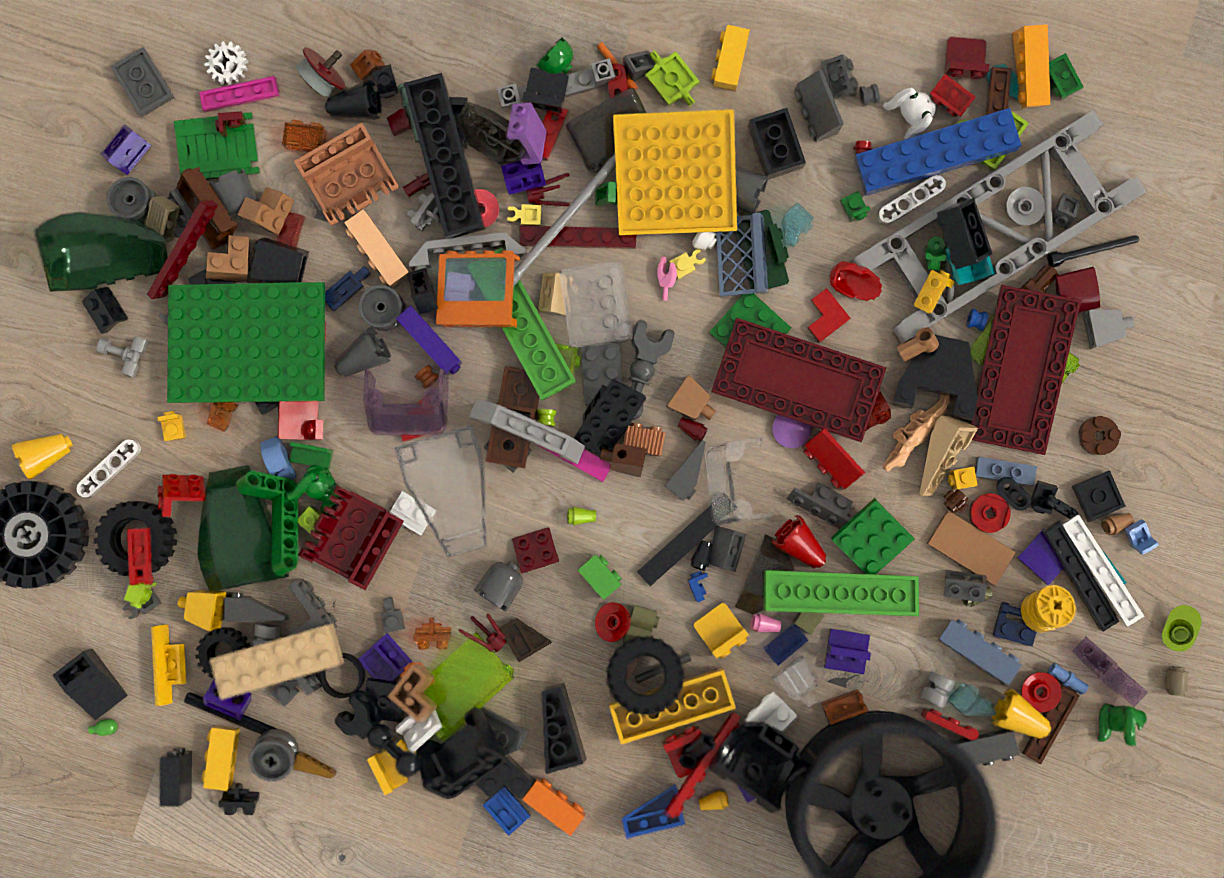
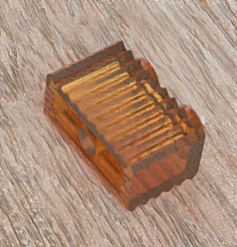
(302, 136)

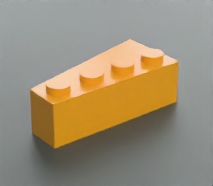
(1032, 65)

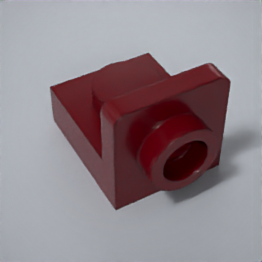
(229, 119)

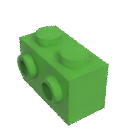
(600, 577)

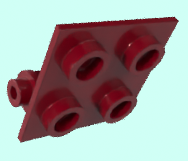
(535, 550)

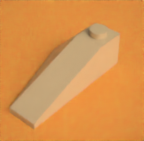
(945, 443)

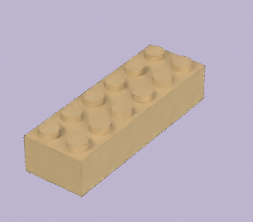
(277, 661)

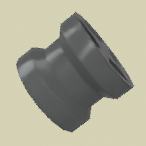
(869, 94)

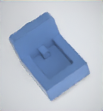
(1140, 537)

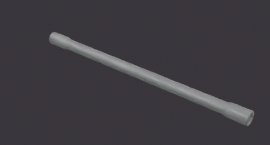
(564, 219)

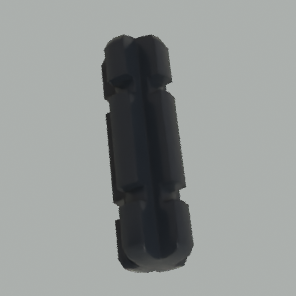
(1060, 506)

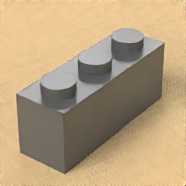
(990, 747)

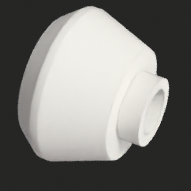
(704, 240)

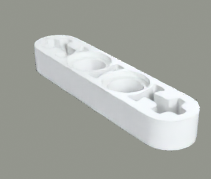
(912, 201)
(110, 471)

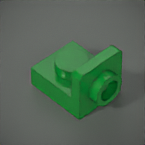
(855, 207)

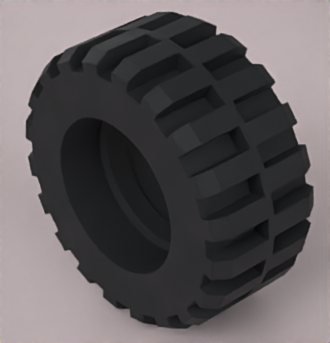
(113, 524)
(618, 668)

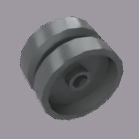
(130, 198)
(375, 298)
(273, 755)

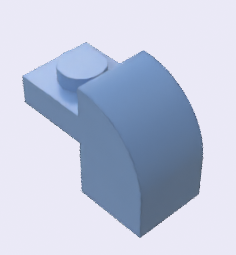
(276, 458)

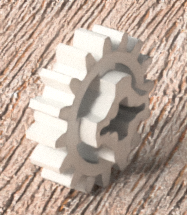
(234, 66)

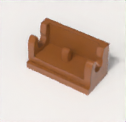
(844, 707)

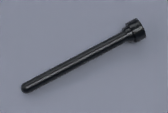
(1057, 258)

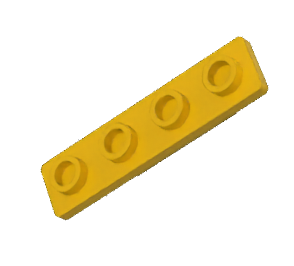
(168, 664)

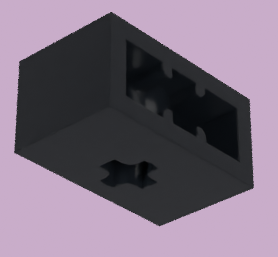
(422, 291)

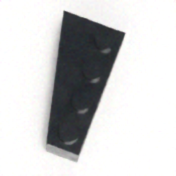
(560, 731)

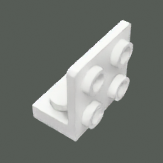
(773, 712)

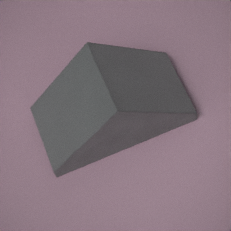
(638, 64)

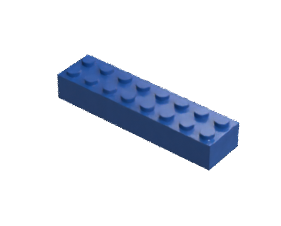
(937, 152)

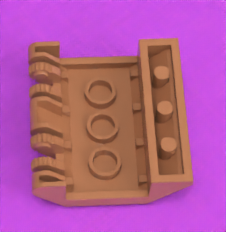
(346, 173)

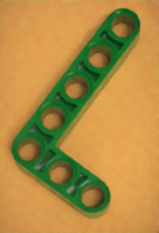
(283, 516)

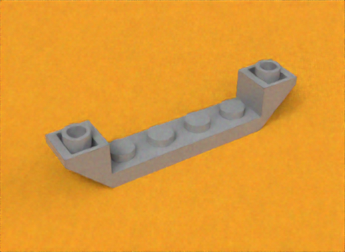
(578, 82)
(495, 240)
(527, 429)

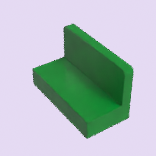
(311, 455)

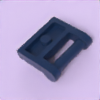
(1011, 629)

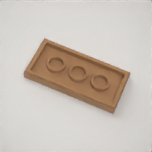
(971, 547)

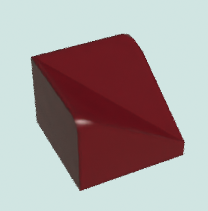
(399, 122)

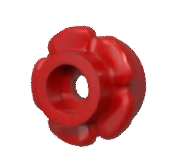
(862, 146)

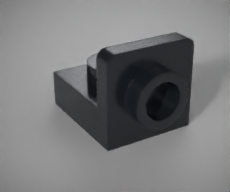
(385, 81)

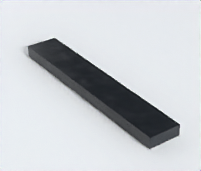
(677, 548)
(1080, 576)

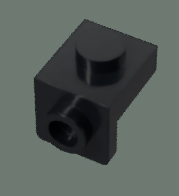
(1040, 493)

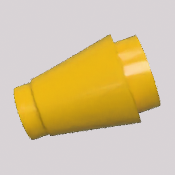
(714, 801)

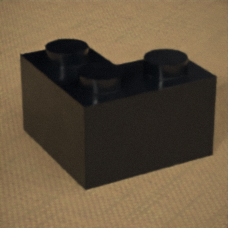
(508, 774)

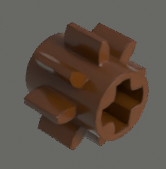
(955, 501)

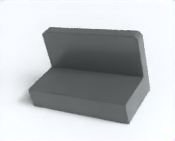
(726, 548)

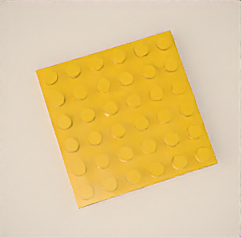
(675, 172)

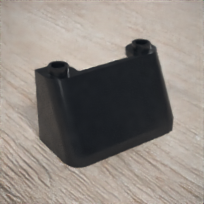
(461, 759)

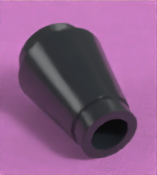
(701, 557)

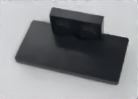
(609, 416)

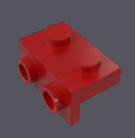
(952, 95)

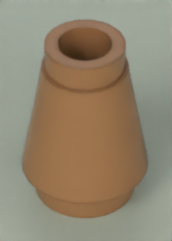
(1117, 523)

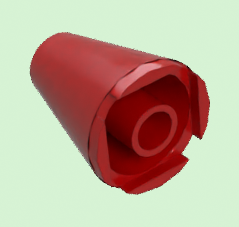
(800, 543)

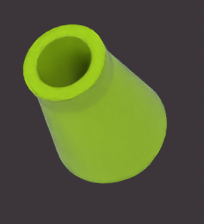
(580, 515)

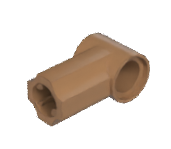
(923, 342)

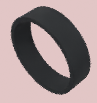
(322, 677)

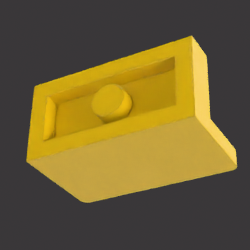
(385, 772)

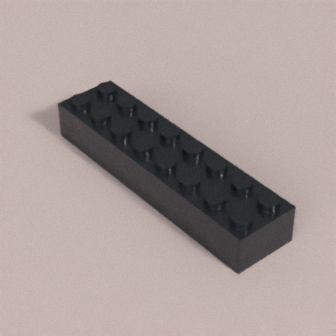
(444, 156)

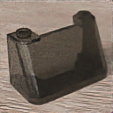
(594, 130)

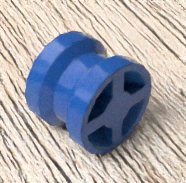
(977, 319)

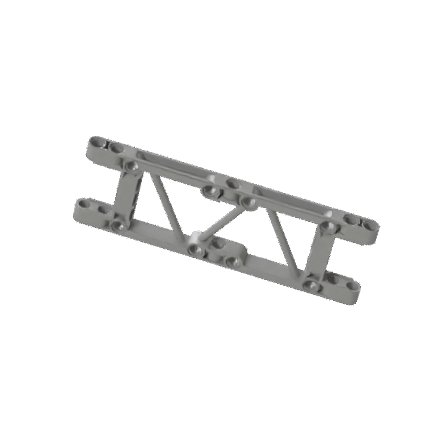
(1074, 168)

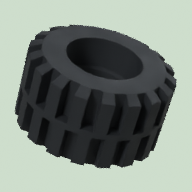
(208, 643)

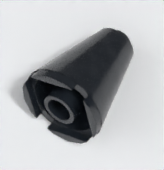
(355, 102)

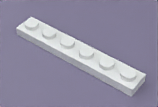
(1103, 571)

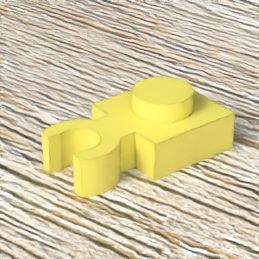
(529, 215)
(685, 264)

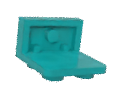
(972, 272)

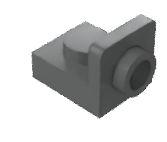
(1066, 211)

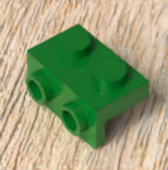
(1064, 77)

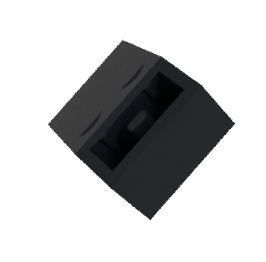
(90, 684)

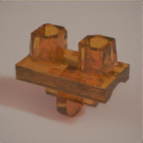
(432, 632)

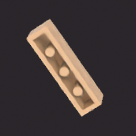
(377, 248)

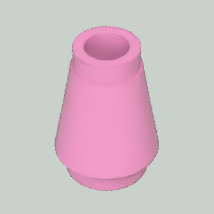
(764, 623)

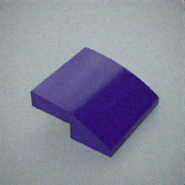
(1041, 559)
(385, 659)

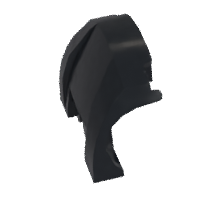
(759, 762)

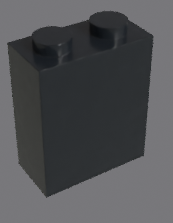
(277, 262)
(175, 778)

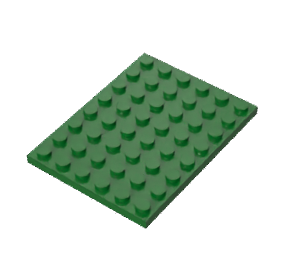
(246, 342)

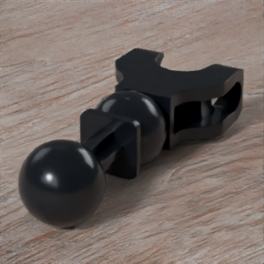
(367, 725)

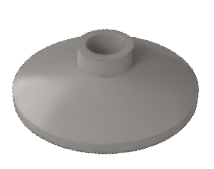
(1031, 199)

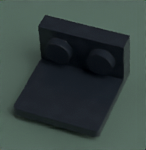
(546, 90)

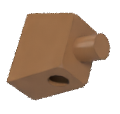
(691, 400)

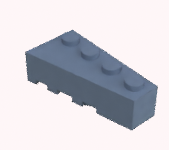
(981, 652)

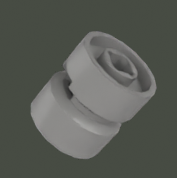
(265, 633)
(937, 689)

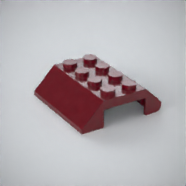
(352, 537)

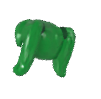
(317, 484)
(1120, 720)

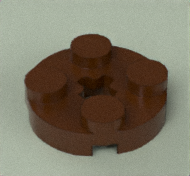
(1110, 432)

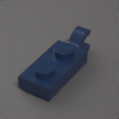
(345, 288)

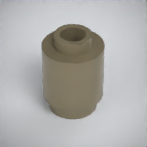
(1177, 681)

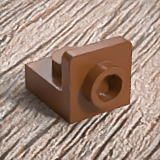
(366, 62)

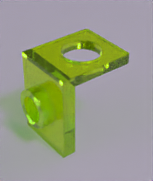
(575, 359)

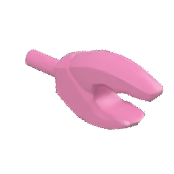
(666, 279)

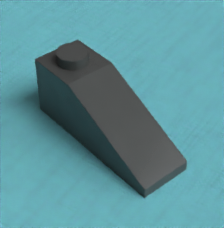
(686, 477)
(249, 609)

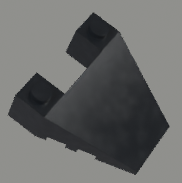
(943, 372)

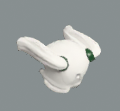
(915, 108)

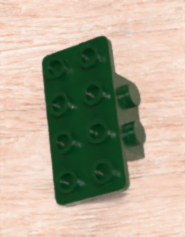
(775, 252)

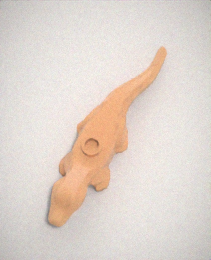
(915, 432)

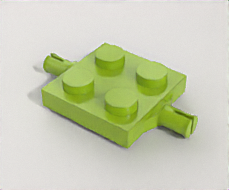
(672, 78)

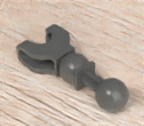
(646, 356)

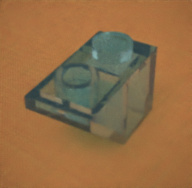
(795, 223)
(969, 703)

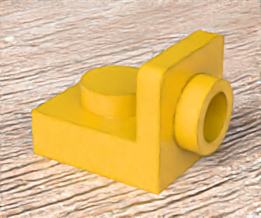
(172, 426)
(962, 478)

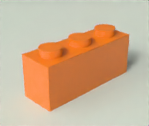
(554, 805)

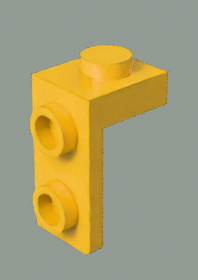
(933, 290)

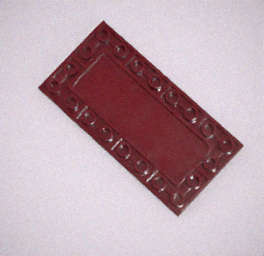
(1024, 368)
(799, 380)

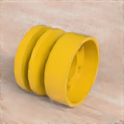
(1048, 609)

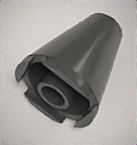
(363, 354)

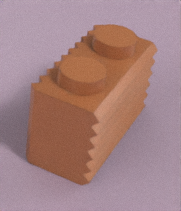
(651, 438)

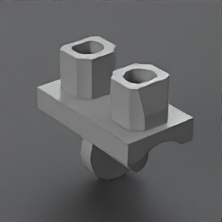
(426, 213)

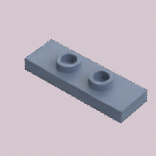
(998, 469)

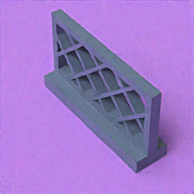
(758, 257)

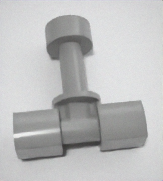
(129, 355)

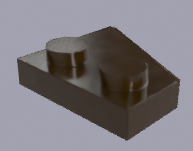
(523, 639)

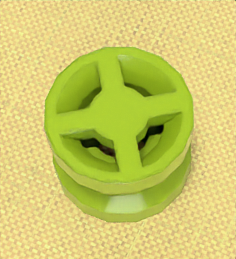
(546, 417)

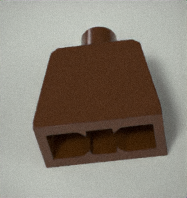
(632, 459)

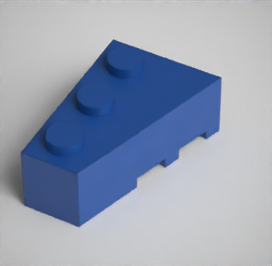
(650, 816)

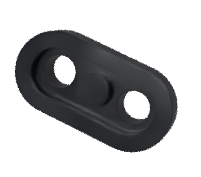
(1012, 492)

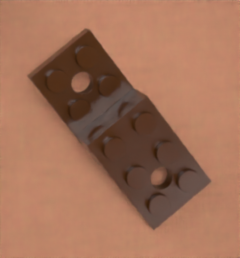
(523, 404)

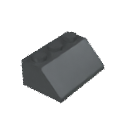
(818, 106)

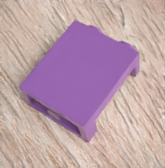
(527, 127)

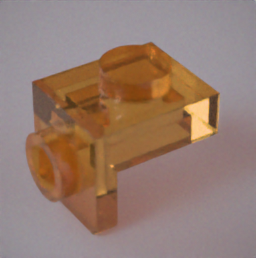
(221, 415)

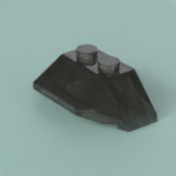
(488, 134)
(767, 559)

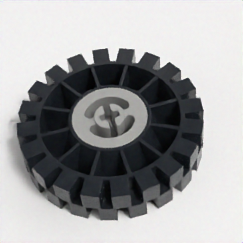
(57, 529)

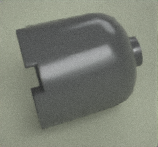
(748, 189)
(233, 190)
(500, 584)

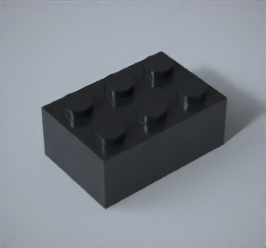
(776, 143)
(964, 233)

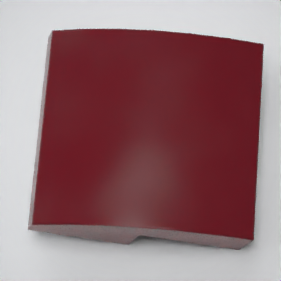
(1080, 286)

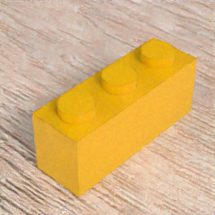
(730, 57)
(220, 757)

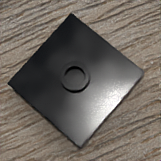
(1098, 496)
(379, 692)

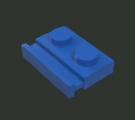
(506, 810)

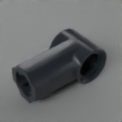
(696, 750)

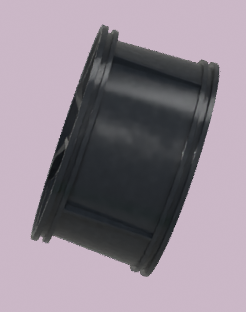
(884, 804)

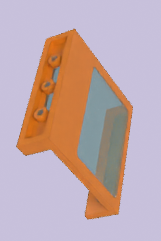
(476, 289)

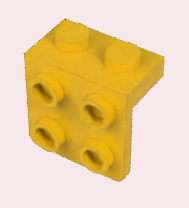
(720, 630)

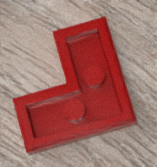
(832, 315)

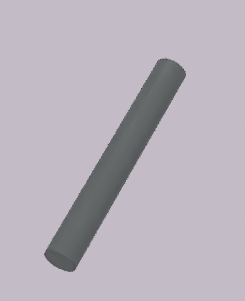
(658, 670)

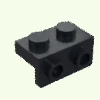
(104, 309)

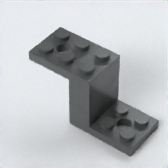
(319, 618)

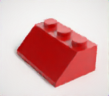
(833, 459)

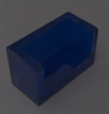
(785, 644)

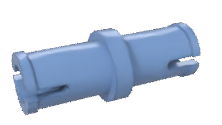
(1068, 678)

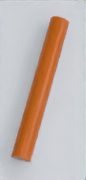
(607, 54)

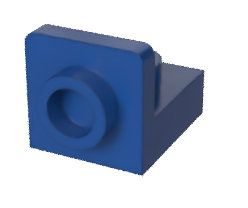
(697, 589)

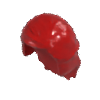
(848, 282)

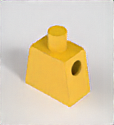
(203, 608)

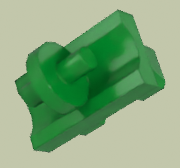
(934, 252)

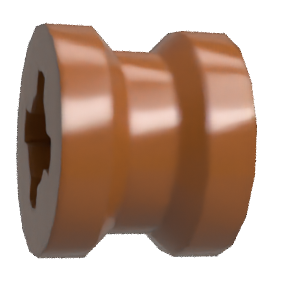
(427, 376)

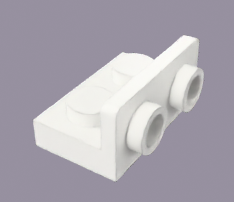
(416, 732)

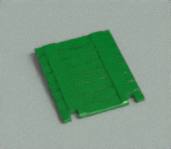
(211, 151)

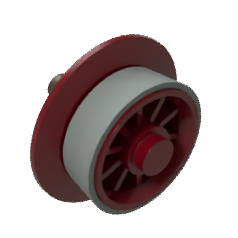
(319, 72)

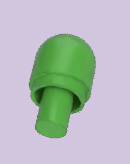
(104, 727)

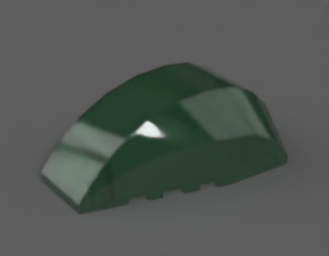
(97, 249)
(234, 534)

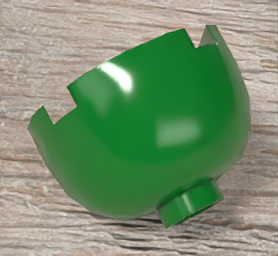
(557, 58)

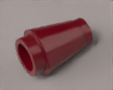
(693, 429)

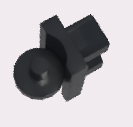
(239, 798)

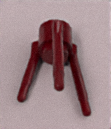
(536, 194)
(495, 640)

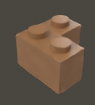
(268, 212)
(232, 265)
(410, 696)

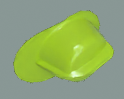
(1181, 628)

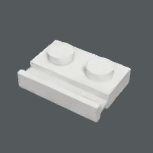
(408, 511)

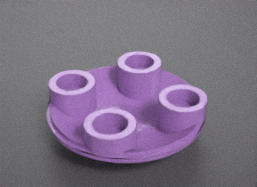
(790, 432)

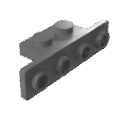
(824, 504)

